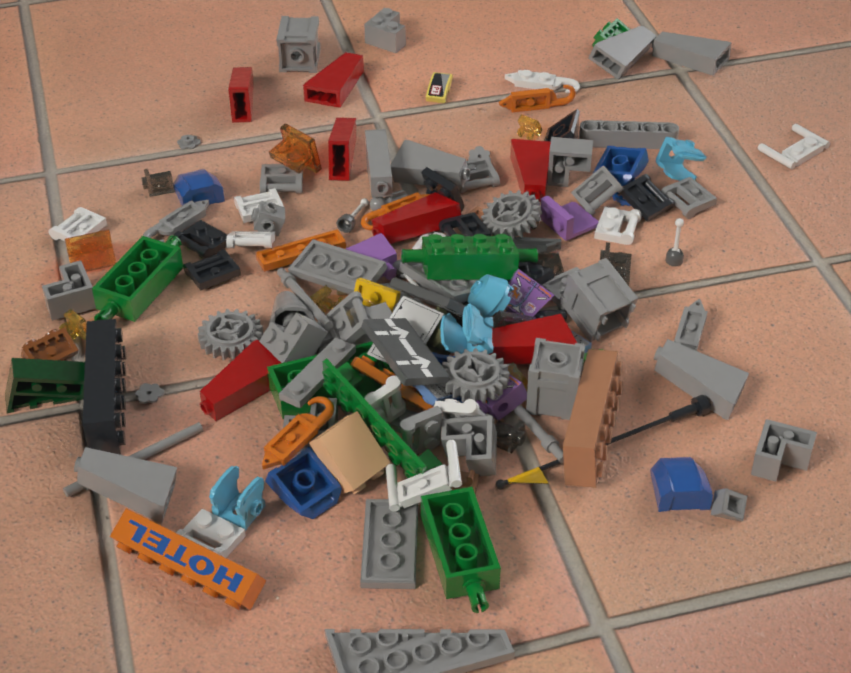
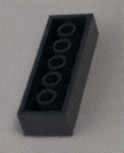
(104, 386)

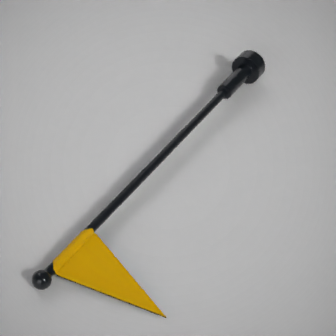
(699, 406)

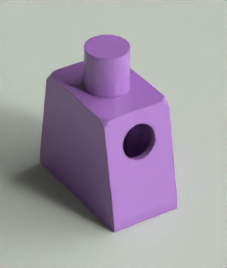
(380, 249)

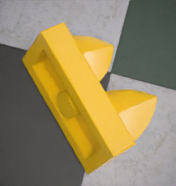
(376, 293)

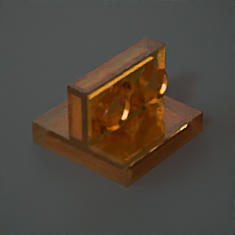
(296, 150)
(92, 249)

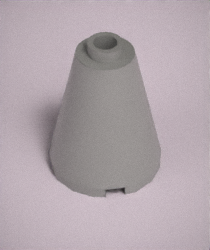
(286, 306)

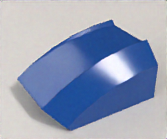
(623, 163)
(198, 186)
(305, 484)
(680, 485)

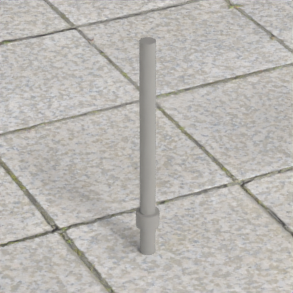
(290, 281)
(548, 442)
(148, 451)

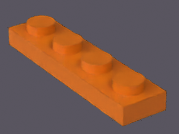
(287, 253)
(366, 367)

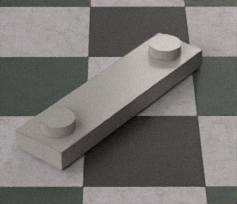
(311, 377)

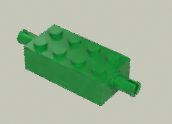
(468, 256)
(138, 278)
(461, 545)

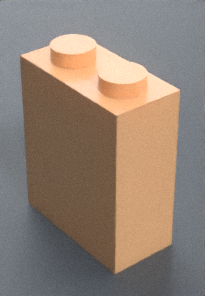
(350, 453)

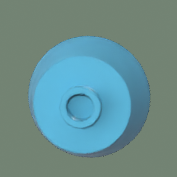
(490, 295)

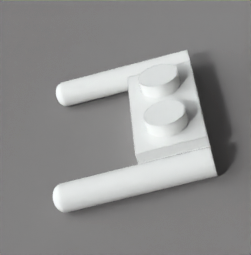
(800, 151)
(432, 481)

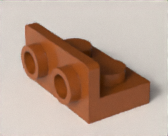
(53, 346)

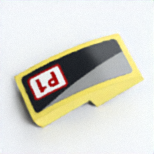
(439, 87)

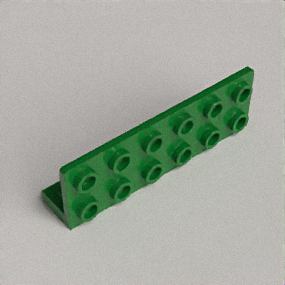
(343, 384)

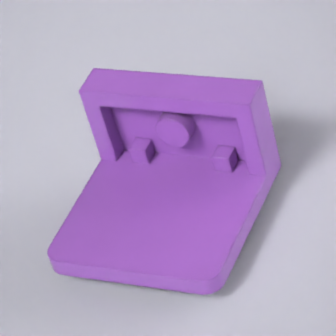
(566, 220)

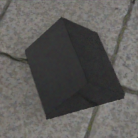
(565, 128)

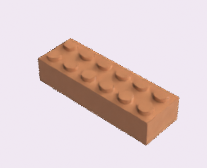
(592, 418)

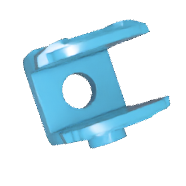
(673, 165)
(474, 331)
(226, 499)

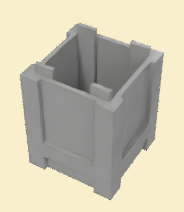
(298, 44)
(598, 299)
(554, 378)

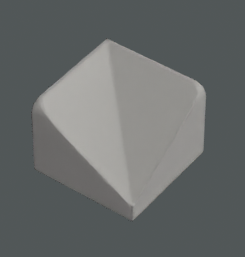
(729, 504)

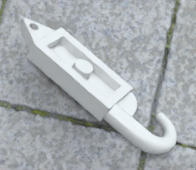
(537, 80)

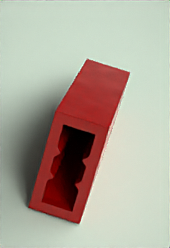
(335, 81)
(241, 94)
(341, 148)
(531, 165)
(415, 218)
(517, 341)
(238, 382)

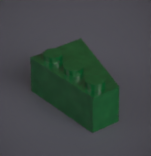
(43, 381)

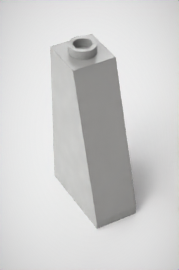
(622, 51)
(691, 51)
(415, 157)
(378, 163)
(701, 375)
(128, 481)

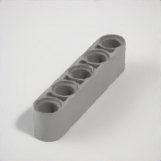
(627, 133)

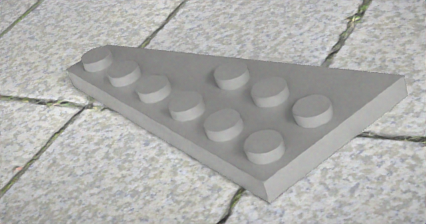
(417, 651)

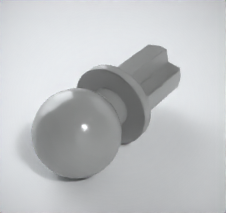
(377, 202)

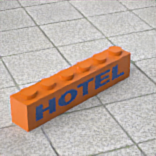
(188, 559)

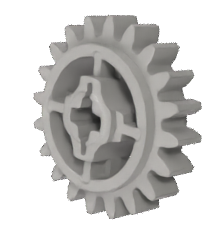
(512, 214)
(229, 333)
(475, 375)

